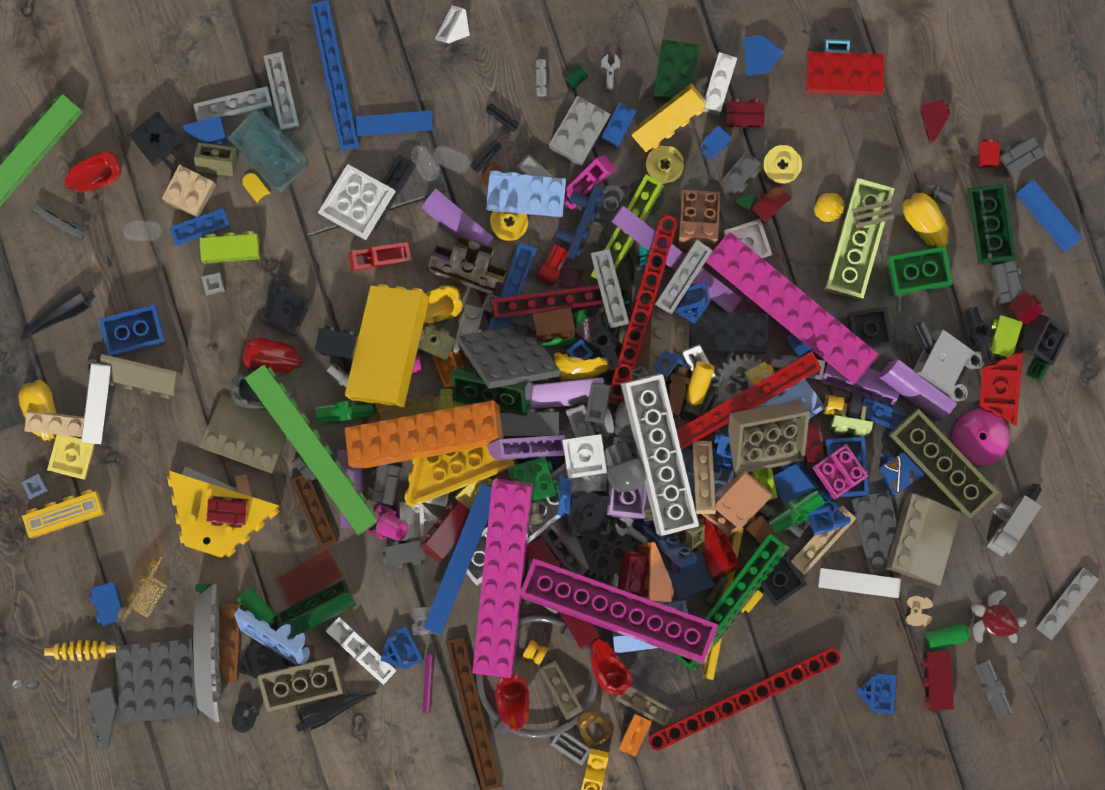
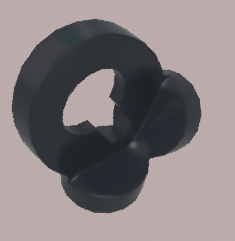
(240, 709)

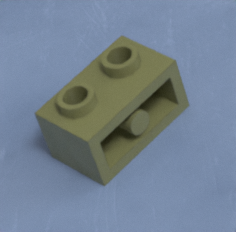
(215, 159)
(436, 342)

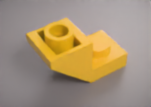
(595, 770)

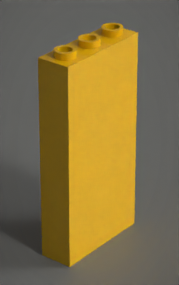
(387, 345)

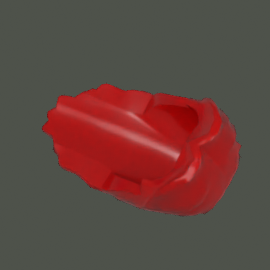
(94, 172)
(270, 354)
(608, 669)
(513, 701)

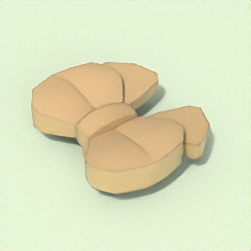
(916, 604)

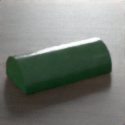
(991, 224)
(471, 389)
(317, 608)

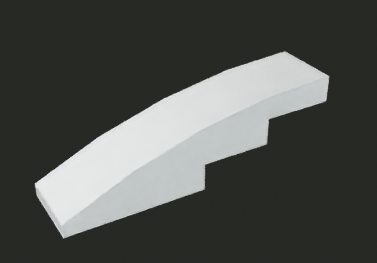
(96, 403)
(859, 583)
(360, 650)

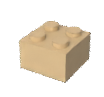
(188, 191)

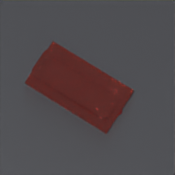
(310, 577)

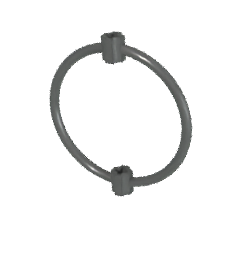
(499, 726)

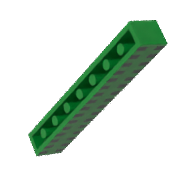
(742, 590)

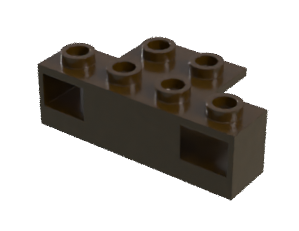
(469, 265)

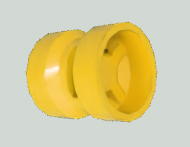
(532, 648)

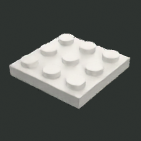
(356, 202)

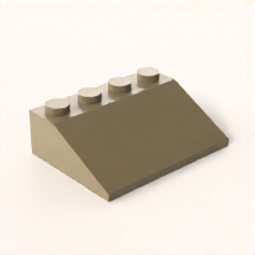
(244, 435)
(768, 436)
(923, 539)

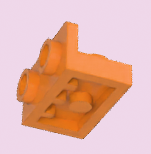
(446, 367)
(634, 735)

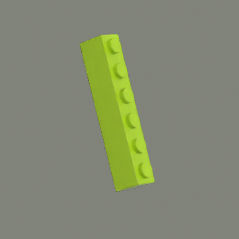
(640, 206)

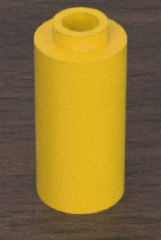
(699, 383)

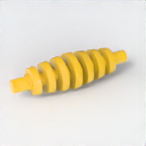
(80, 650)

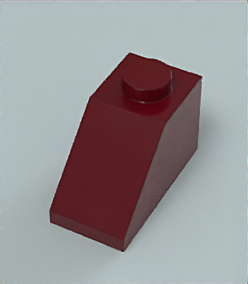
(934, 118)
(770, 204)

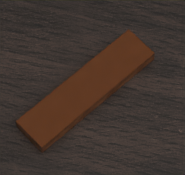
(314, 511)

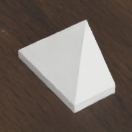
(454, 26)
(694, 355)

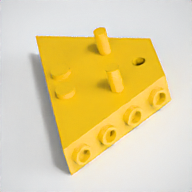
(451, 471)
(192, 501)

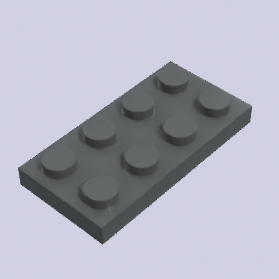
(876, 528)

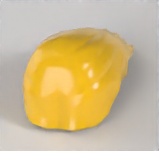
(926, 219)
(443, 304)
(578, 369)
(37, 398)

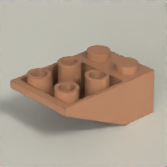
(699, 218)
(738, 503)

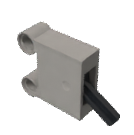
(944, 360)
(1014, 521)

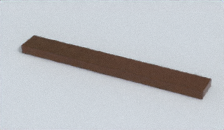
(473, 713)

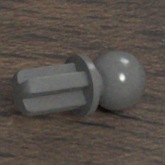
(939, 193)

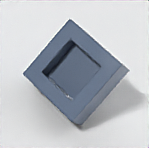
(34, 486)

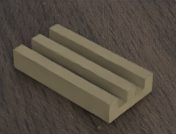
(885, 203)

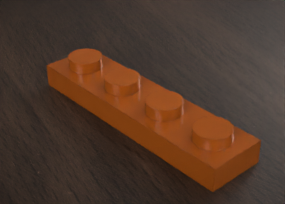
(229, 643)

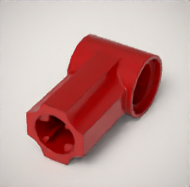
(552, 267)

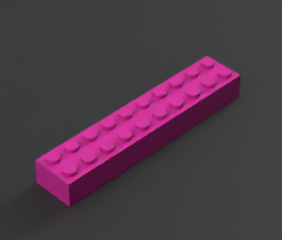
(792, 308)
(502, 578)
(619, 611)

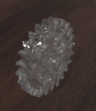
(753, 370)

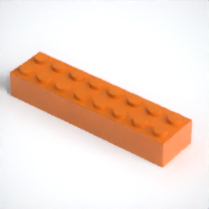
(423, 435)

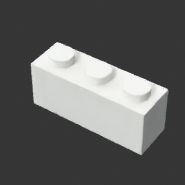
(719, 83)

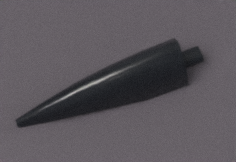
(65, 308)
(322, 712)

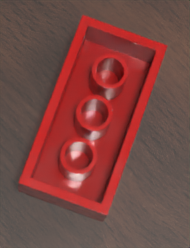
(844, 73)

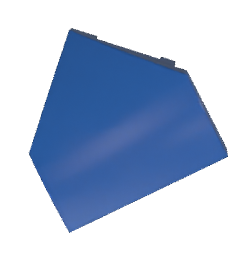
(760, 54)
(694, 302)
(564, 496)
(401, 650)
(880, 693)

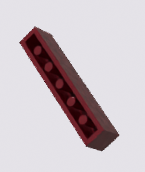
(546, 301)
(581, 630)

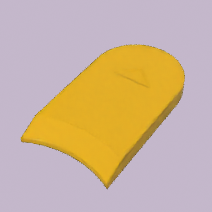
(254, 186)

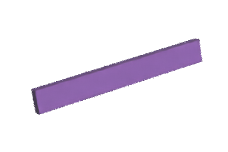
(644, 236)

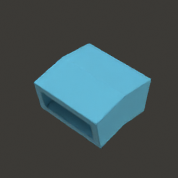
(836, 41)

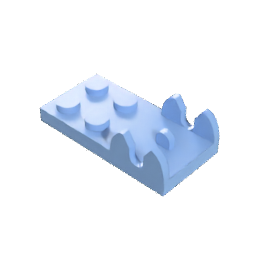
(525, 194)
(800, 391)
(274, 640)

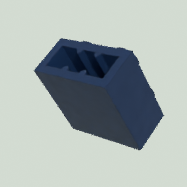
(691, 579)

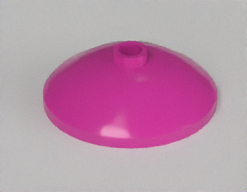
(966, 437)

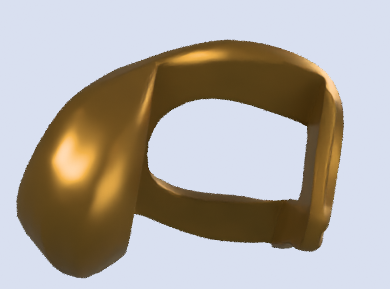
(587, 718)

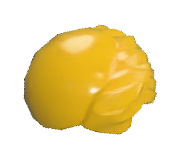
(829, 207)

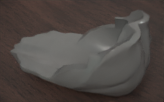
(244, 395)

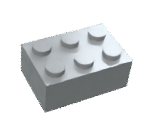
(579, 131)

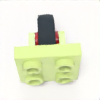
(850, 420)

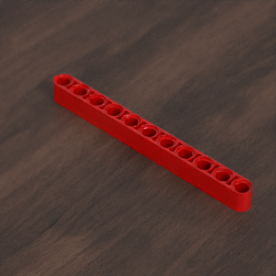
(646, 307)
(803, 666)

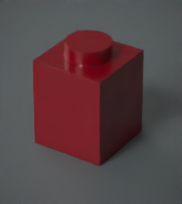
(1027, 307)

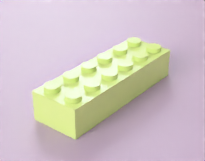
(857, 246)

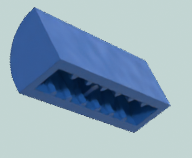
(1048, 216)

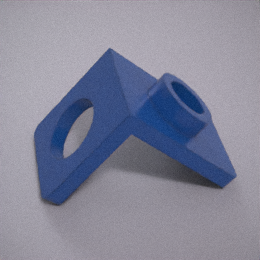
(673, 359)

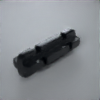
(502, 117)
(486, 155)

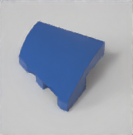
(827, 517)

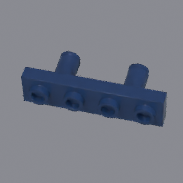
(590, 214)
(679, 553)

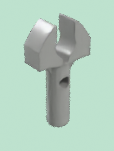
(610, 70)
(631, 531)

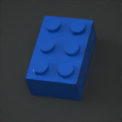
(132, 331)
(857, 446)

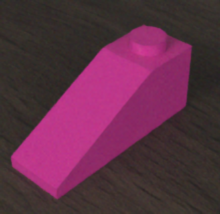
(593, 175)

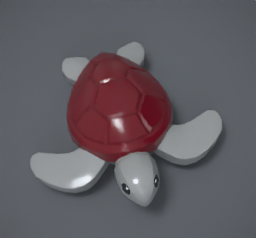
(996, 619)

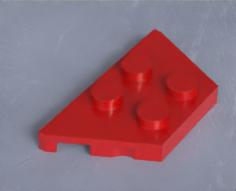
(1002, 387)

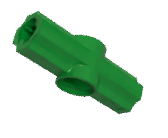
(344, 411)
(796, 511)

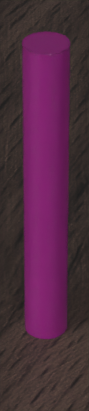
(427, 683)

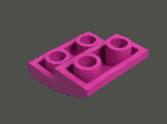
(840, 471)

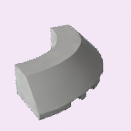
(207, 653)

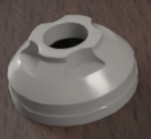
(607, 429)

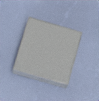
(213, 283)

